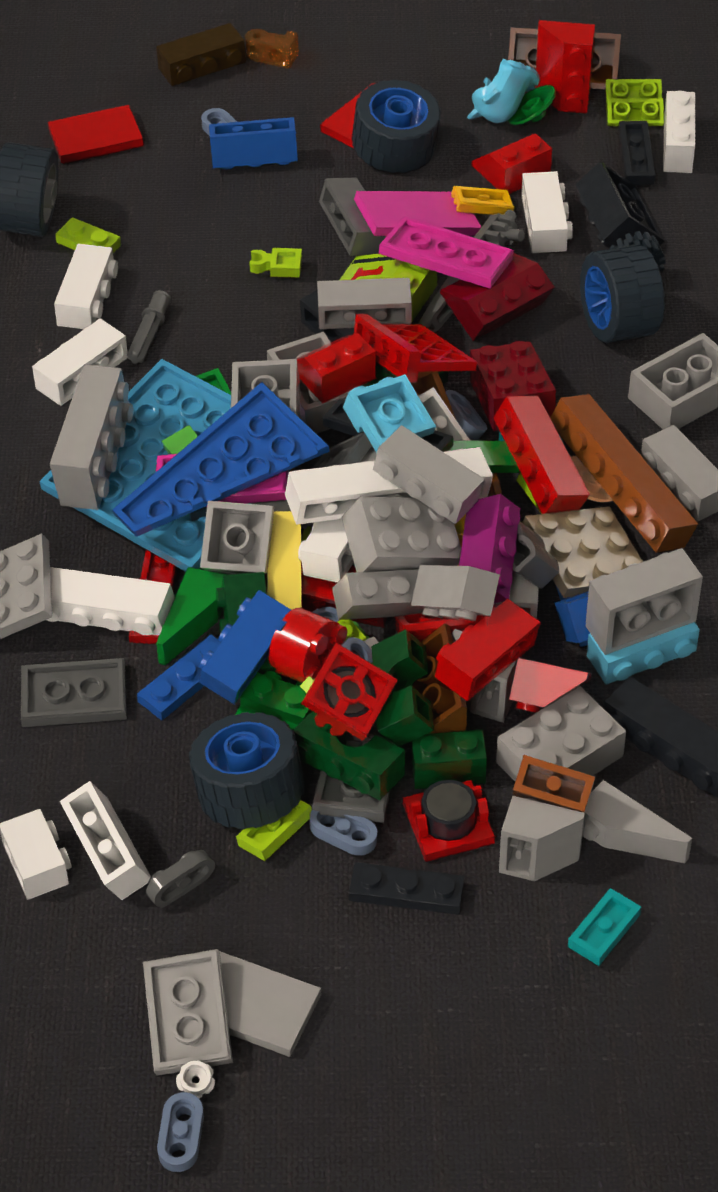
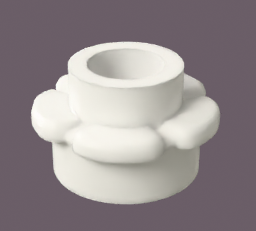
(196, 1069)

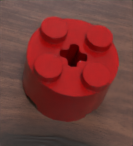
(304, 644)

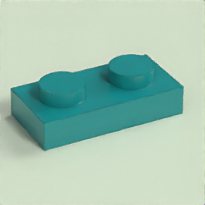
(604, 926)

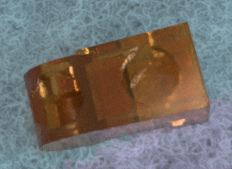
(272, 47)

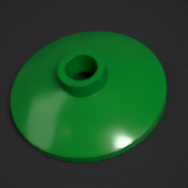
(534, 105)

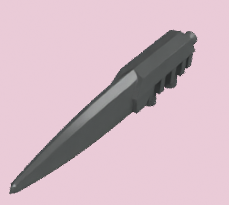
(497, 230)

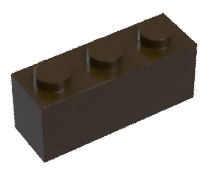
(201, 54)

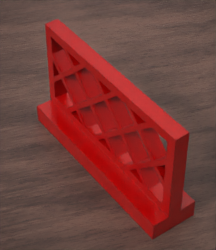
(411, 348)

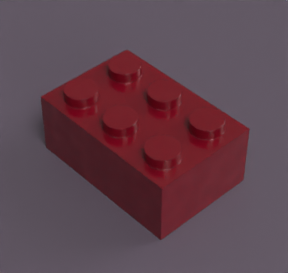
(510, 372)

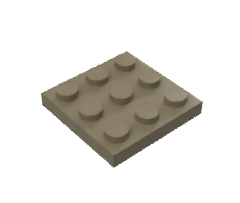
(584, 545)

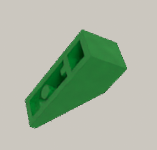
(190, 614)

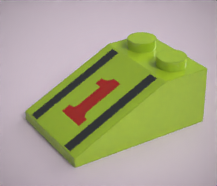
(379, 267)

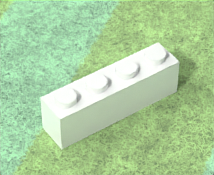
(109, 601)

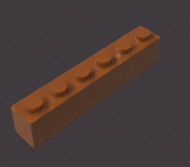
(623, 473)

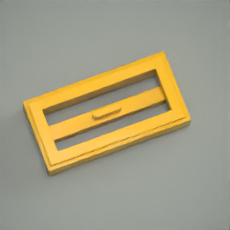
(481, 200)

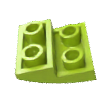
(634, 101)

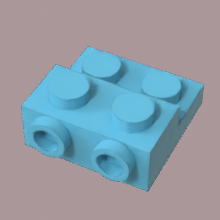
(385, 407)

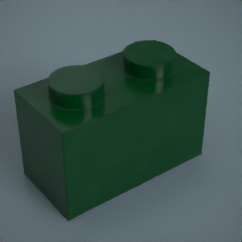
(449, 757)

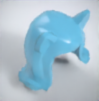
(503, 95)

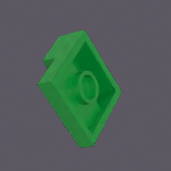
(274, 697)

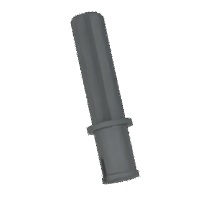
(152, 318)

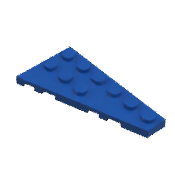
(234, 453)

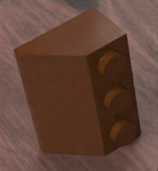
(447, 706)

